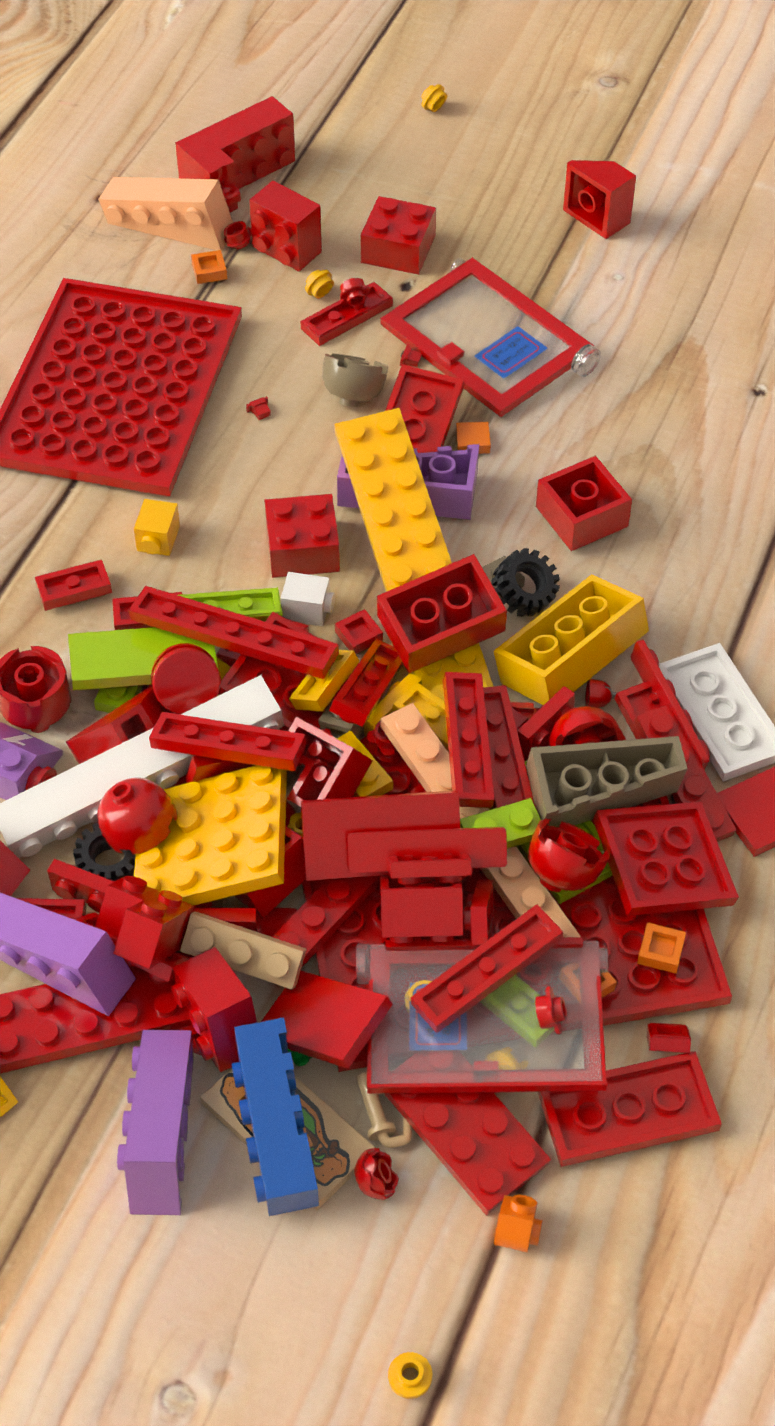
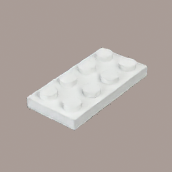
(722, 711)

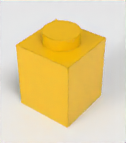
(156, 527)

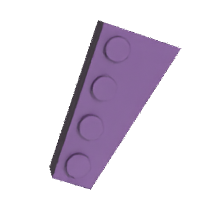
(447, 476)
(63, 954)
(157, 1122)

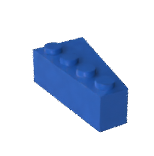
(275, 1118)

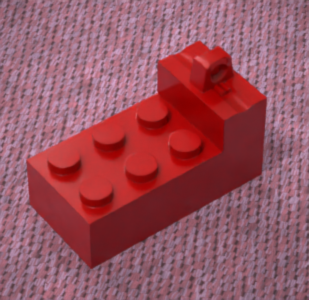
(240, 148)

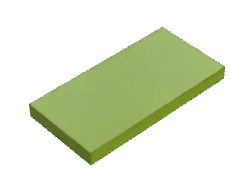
(120, 656)

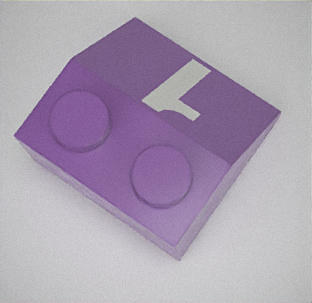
(19, 757)

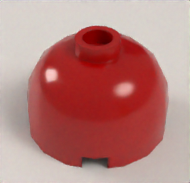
(584, 726)
(135, 815)
(565, 856)

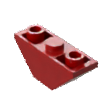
(118, 726)

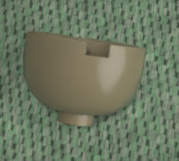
(353, 378)

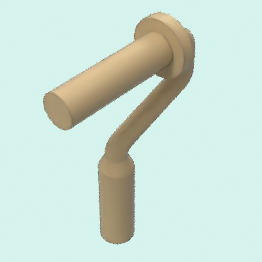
(381, 1129)

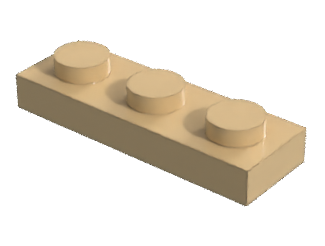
(245, 949)

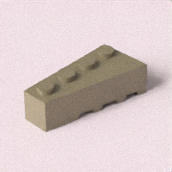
(588, 777)

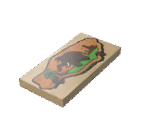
(331, 1139)

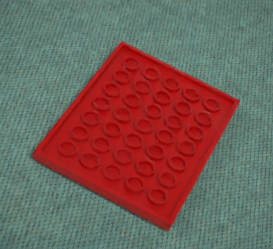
(115, 386)

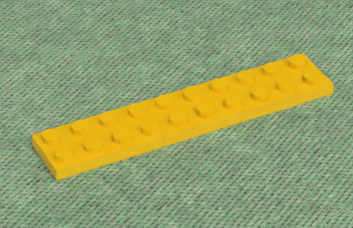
(400, 519)

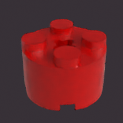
(33, 688)

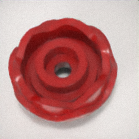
(375, 1174)

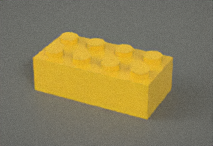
(571, 639)

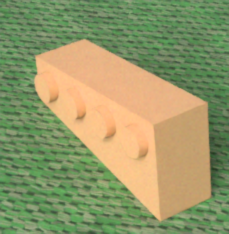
(169, 208)

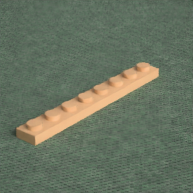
(431, 765)

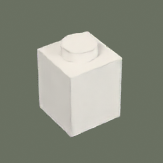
(307, 598)

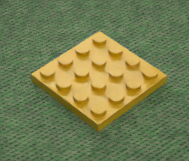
(223, 837)

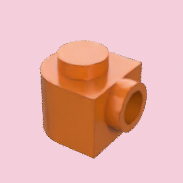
(517, 1223)

